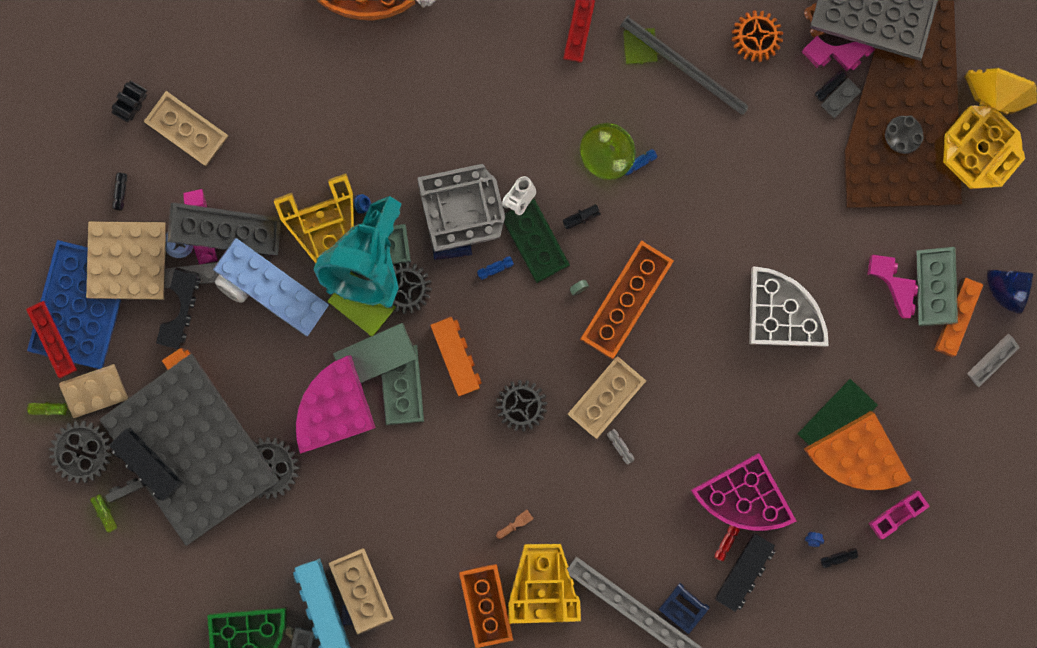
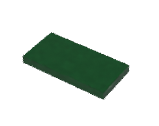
(536, 242)
(843, 407)

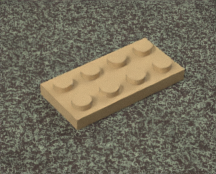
(186, 128)
(606, 397)
(360, 591)

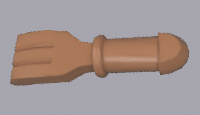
(520, 521)

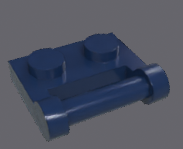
(679, 613)

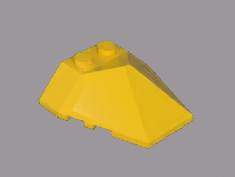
(1001, 90)
(543, 587)

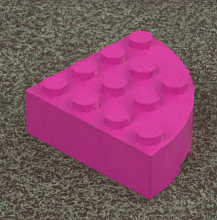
(332, 407)
(745, 497)

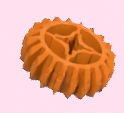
(756, 27)

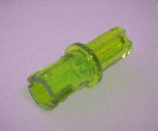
(47, 409)
(103, 513)

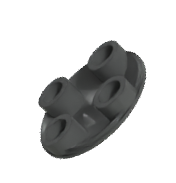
(904, 134)

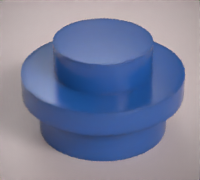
(361, 203)
(814, 539)

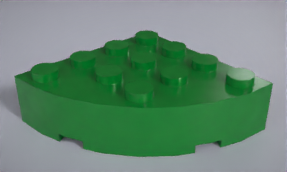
(247, 628)

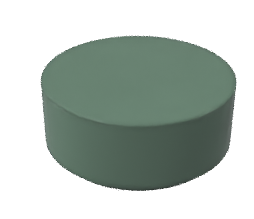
(579, 287)

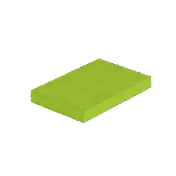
(366, 316)

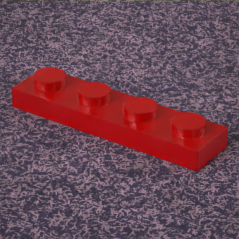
(579, 30)
(51, 339)

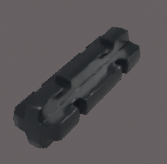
(832, 84)
(119, 191)
(839, 558)

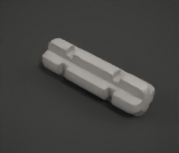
(620, 446)

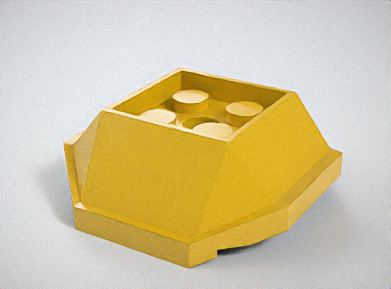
(1000, 148)

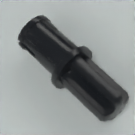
(581, 216)

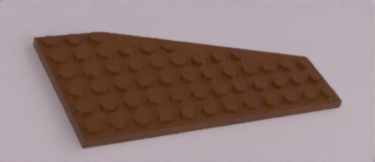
(906, 88)

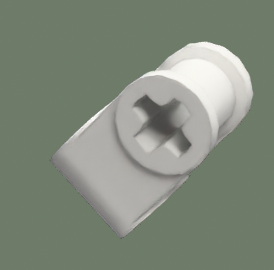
(518, 197)

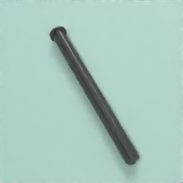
(684, 65)

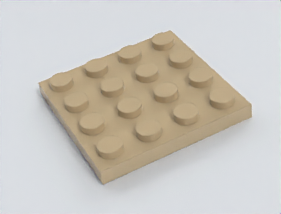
(126, 260)

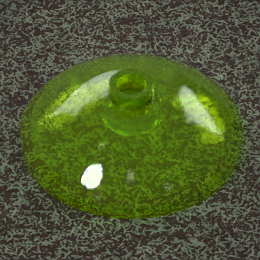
(600, 158)

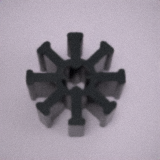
(129, 101)

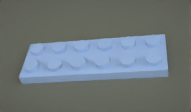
(271, 287)

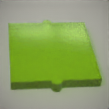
(636, 50)

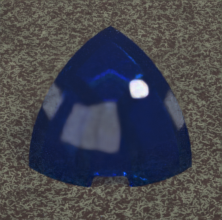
(1010, 288)

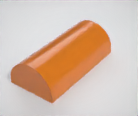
(486, 605)

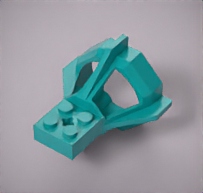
(367, 252)

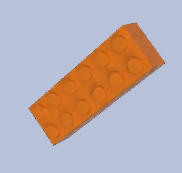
(627, 300)

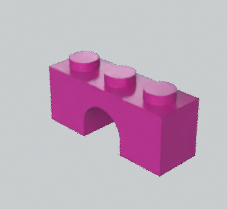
(898, 514)

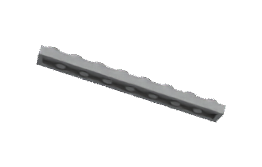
(629, 606)

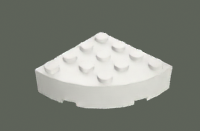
(783, 312)

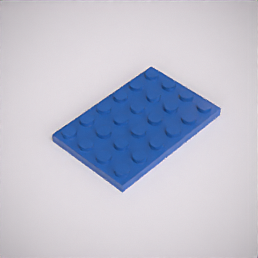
(82, 322)

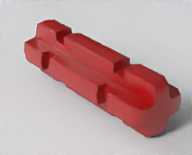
(726, 543)

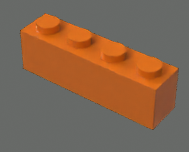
(952, 334)
(455, 356)

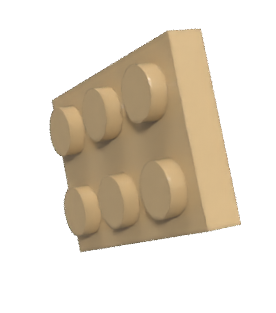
(93, 391)

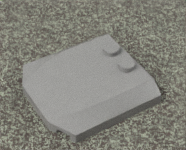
(461, 207)

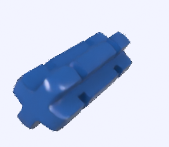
(642, 160)
(495, 268)

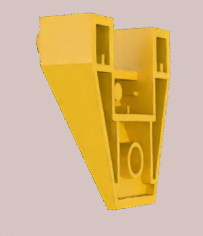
(321, 224)

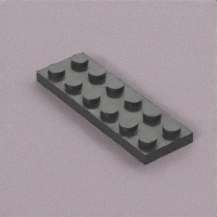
(219, 227)

